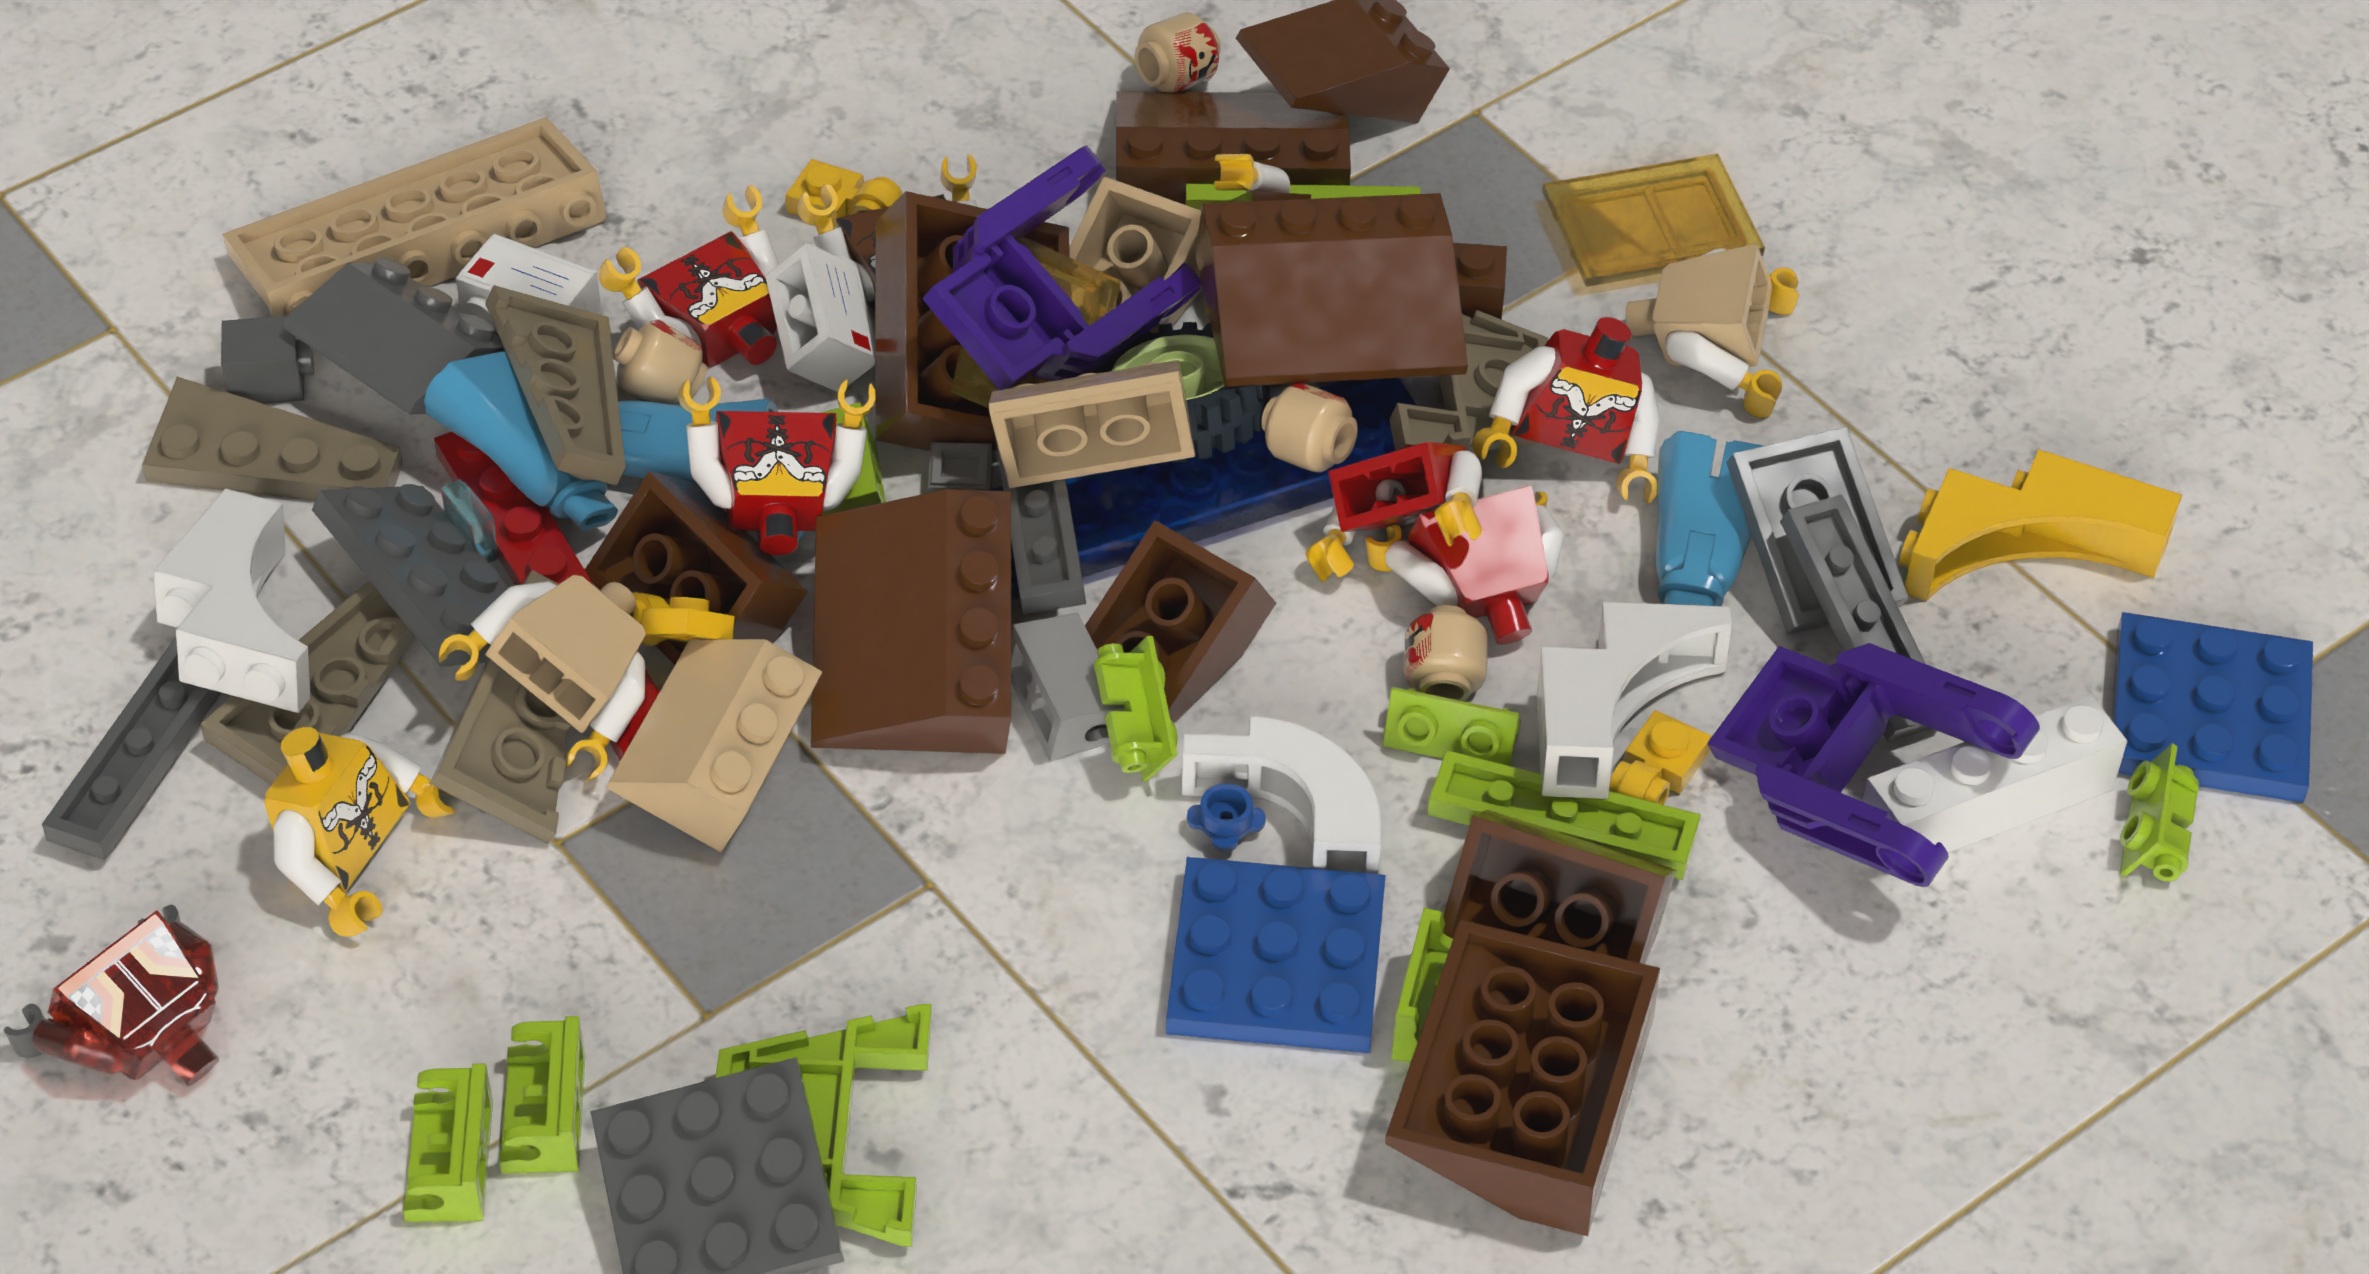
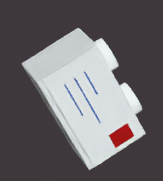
(525, 271)
(822, 317)

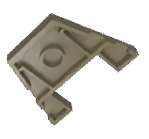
(1468, 397)

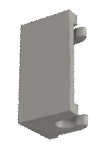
(1059, 684)

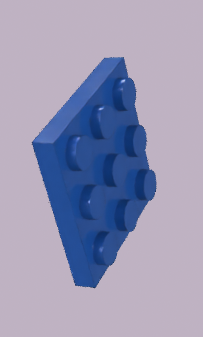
(2223, 697)
(1276, 955)

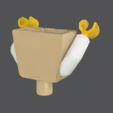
(1715, 316)
(570, 651)

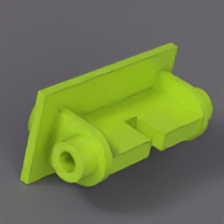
(1437, 724)
(1142, 734)
(2160, 797)

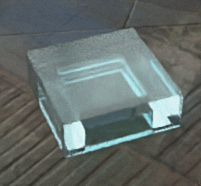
(471, 516)

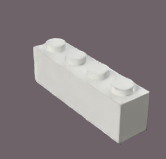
(1978, 794)

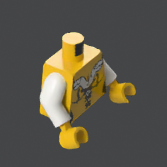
(334, 813)

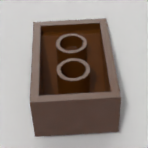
(1349, 59)
(1190, 603)

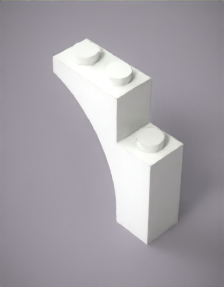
(211, 595)
(1594, 692)

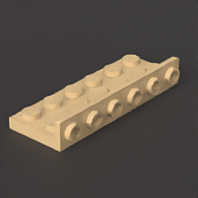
(425, 216)

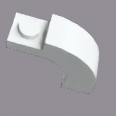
(1302, 775)

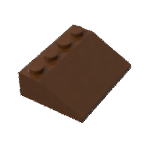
(1175, 138)
(1331, 289)
(912, 345)
(914, 624)
(1526, 1072)

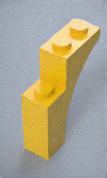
(2046, 513)

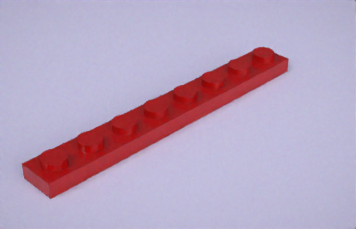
(524, 537)

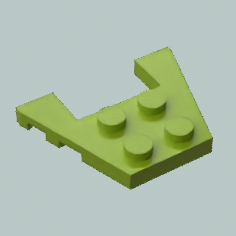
(828, 1063)

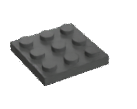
(719, 1177)

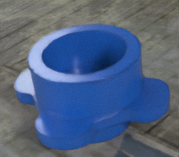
(1226, 802)

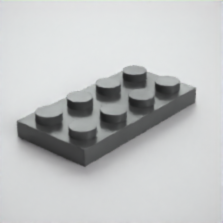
(414, 560)

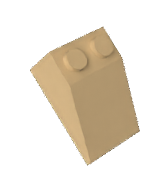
(1136, 238)

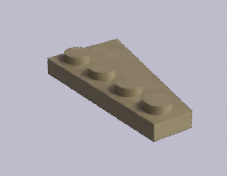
(567, 378)
(254, 448)
(348, 663)
(507, 752)

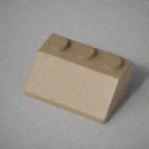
(1092, 423)
(714, 735)

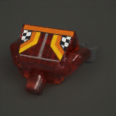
(132, 1005)

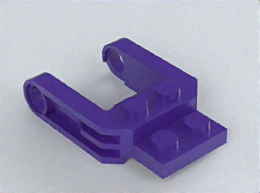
(1013, 310)
(1815, 723)

